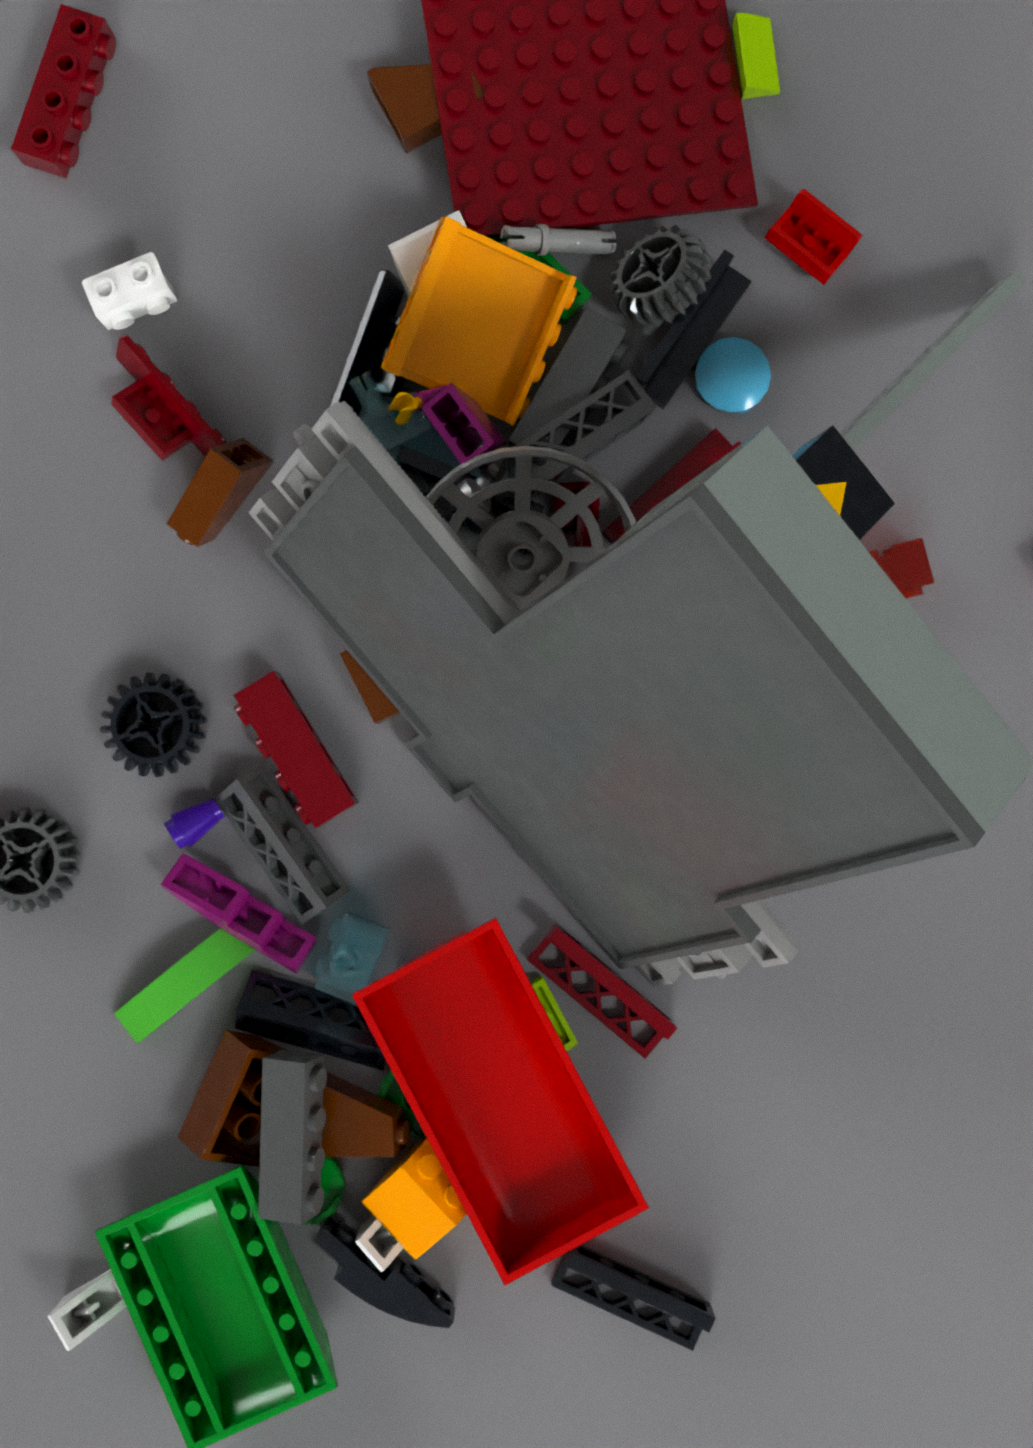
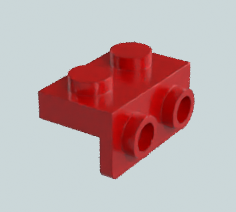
(813, 236)

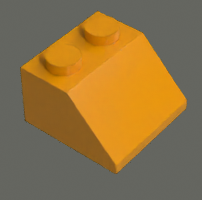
(416, 1200)

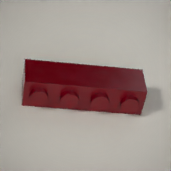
(295, 749)

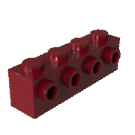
(64, 91)

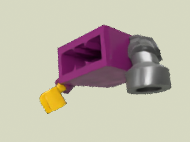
(463, 429)

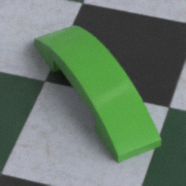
(181, 983)

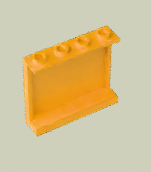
(479, 320)

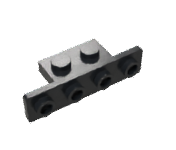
(372, 342)

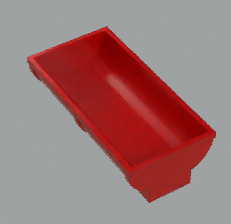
(500, 1100)

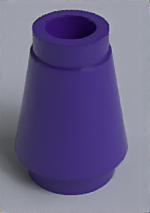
(193, 822)

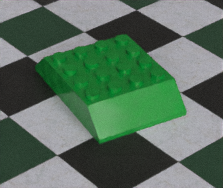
(219, 1307)

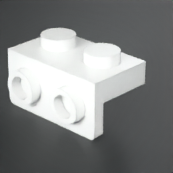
(129, 292)

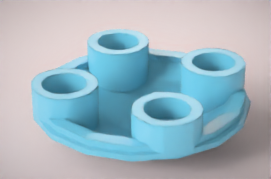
(732, 375)

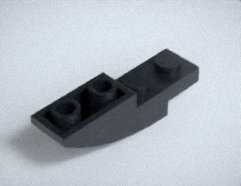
(396, 1290)

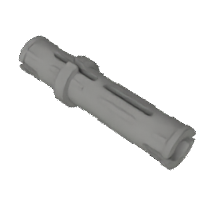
(544, 239)

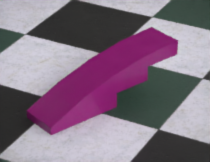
(239, 913)

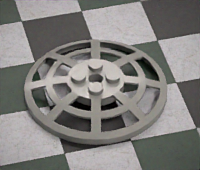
(526, 527)

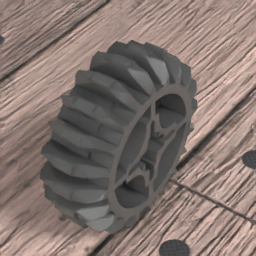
(660, 276)
(38, 872)

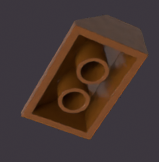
(227, 1107)

